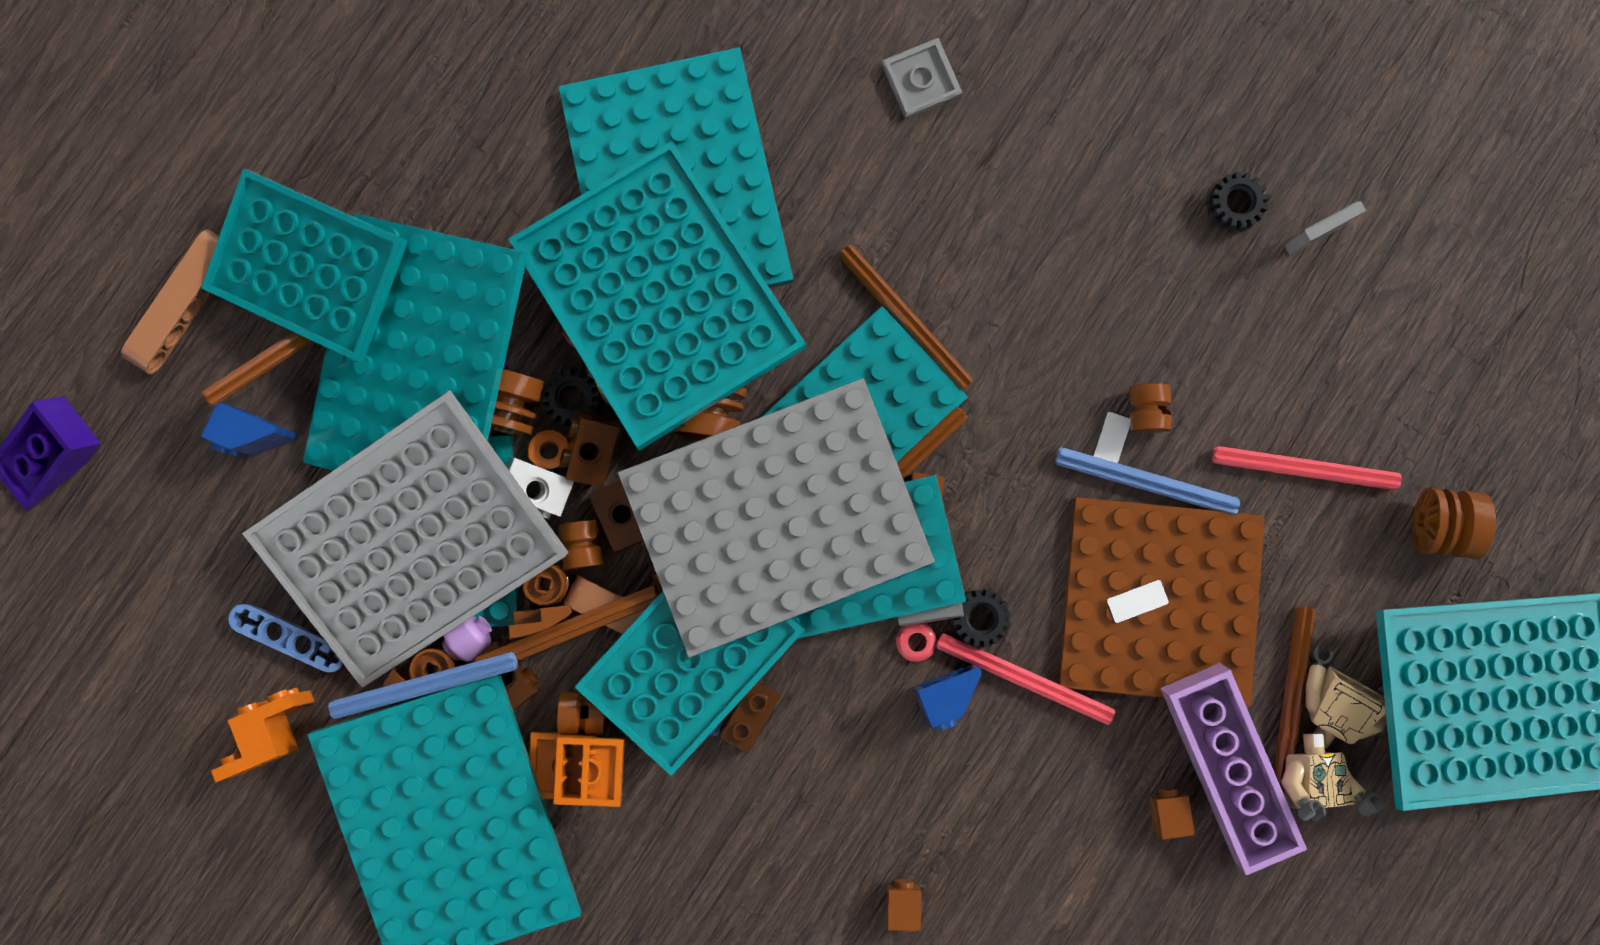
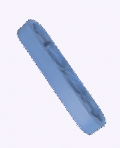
(289, 635)

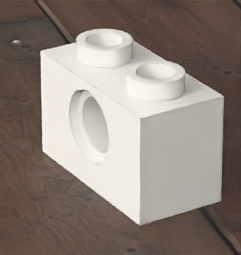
(553, 490)

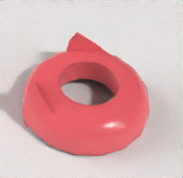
(902, 642)

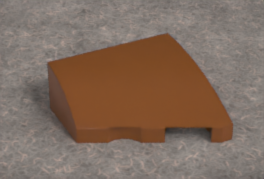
(536, 620)

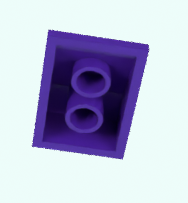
(45, 450)

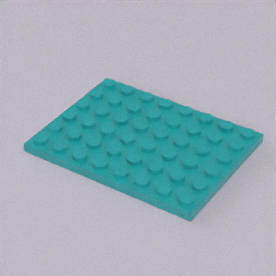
(710, 119)
(657, 295)
(437, 333)
(1492, 699)
(446, 819)

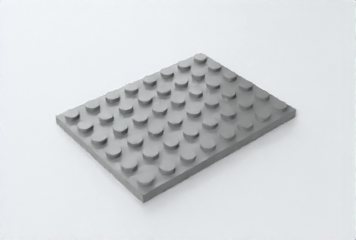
(776, 517)
(406, 540)

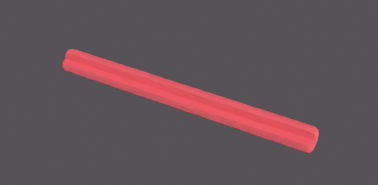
(1306, 468)
(1025, 679)

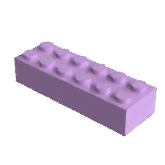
(1233, 768)

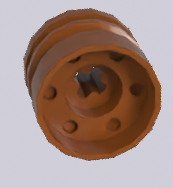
(509, 408)
(714, 419)
(1454, 523)

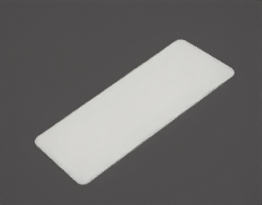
(1112, 437)
(1137, 601)

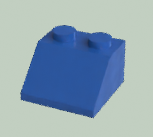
(241, 432)
(947, 696)

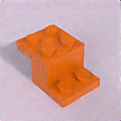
(262, 733)
(578, 768)

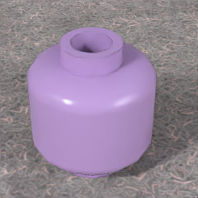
(468, 639)

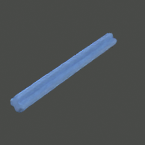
(1147, 481)
(423, 685)

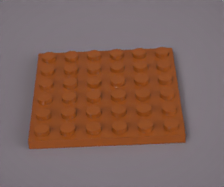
(1209, 577)

